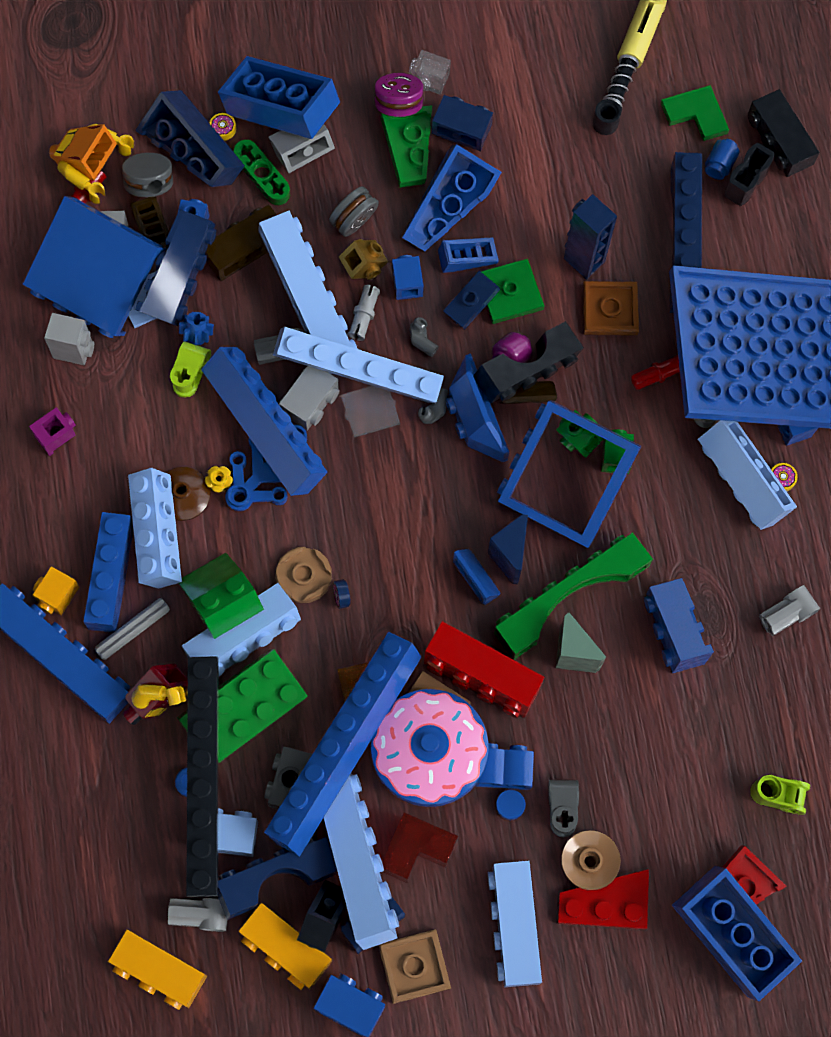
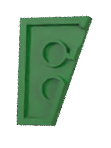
(408, 145)

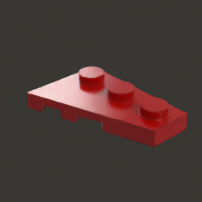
(753, 875)
(616, 905)

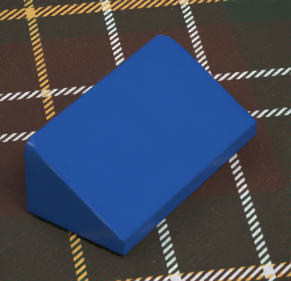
(475, 576)

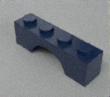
(240, 890)

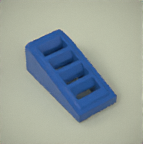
(457, 263)

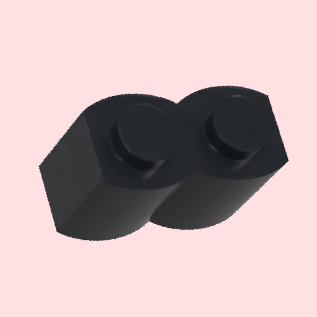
(749, 174)

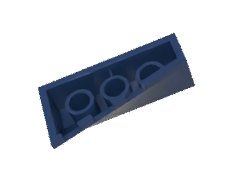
(190, 138)
(178, 268)

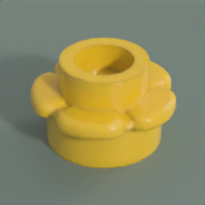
(224, 483)

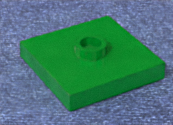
(518, 292)

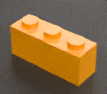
(280, 944)
(156, 970)

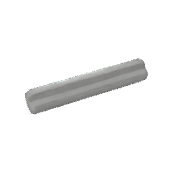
(132, 629)

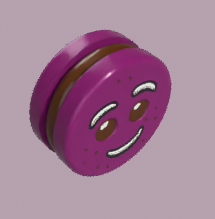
(399, 94)

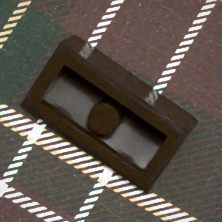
(539, 393)

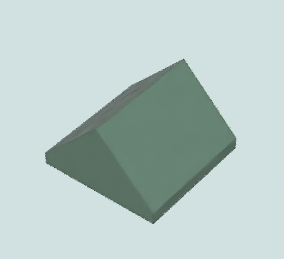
(577, 649)

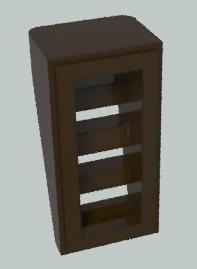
(147, 210)

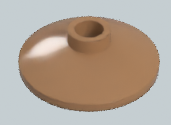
(593, 845)

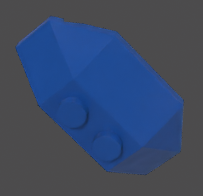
(474, 414)

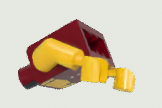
(156, 692)

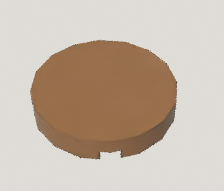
(304, 574)

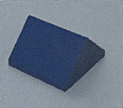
(507, 548)

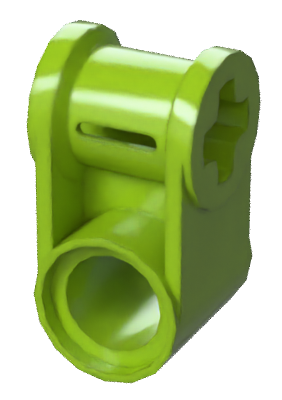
(188, 365)
(786, 794)

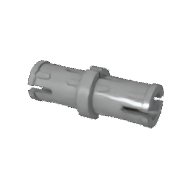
(363, 312)

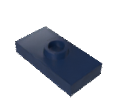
(471, 300)

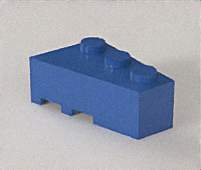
(677, 626)

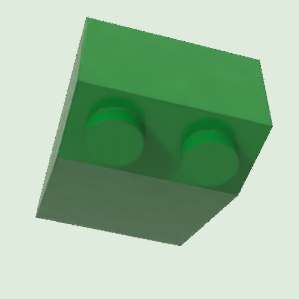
(221, 595)

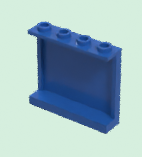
(92, 266)

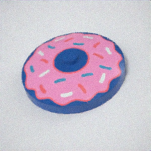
(430, 748)

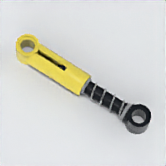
(630, 57)

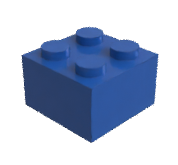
(350, 1006)

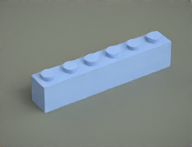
(302, 279)
(358, 365)
(360, 868)

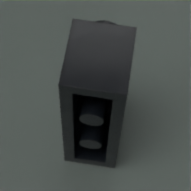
(782, 133)

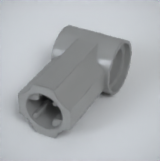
(794, 607)
(194, 913)

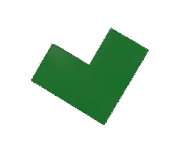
(700, 106)

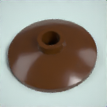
(196, 497)

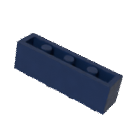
(589, 235)

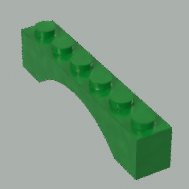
(619, 563)

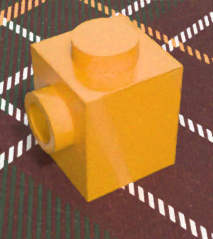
(54, 591)

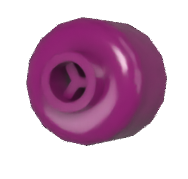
(514, 346)

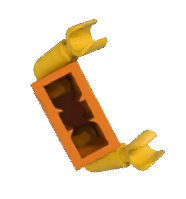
(85, 153)

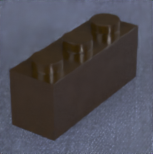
(238, 244)

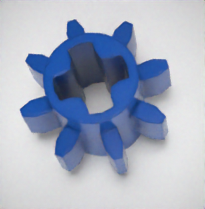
(196, 328)

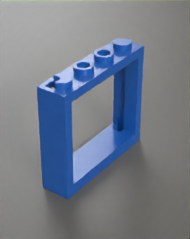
(520, 462)

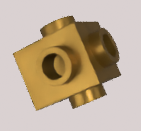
(363, 259)

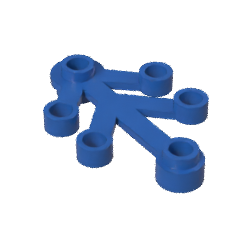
(261, 474)

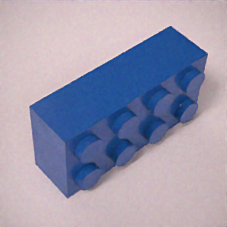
(279, 97)
(737, 933)

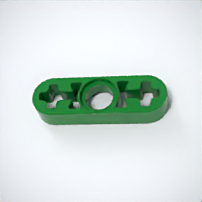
(262, 184)

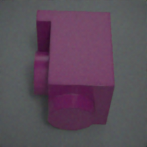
(44, 427)

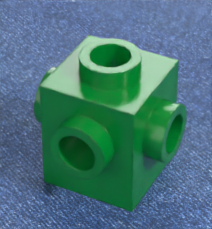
(577, 437)

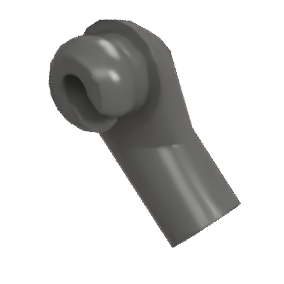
(419, 339)
(435, 410)

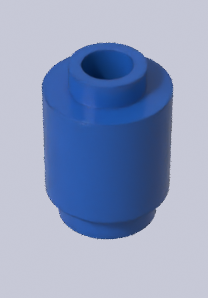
(721, 158)

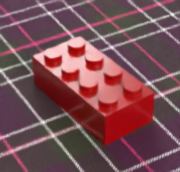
(482, 670)

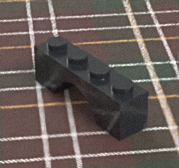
(504, 376)

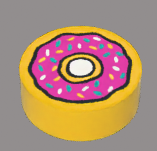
(224, 125)
(786, 475)

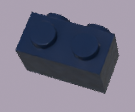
(462, 122)

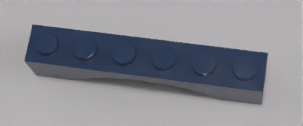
(687, 211)

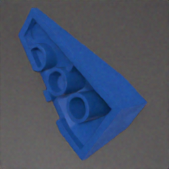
(453, 191)

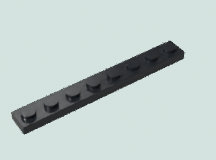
(202, 776)

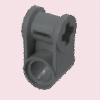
(563, 801)

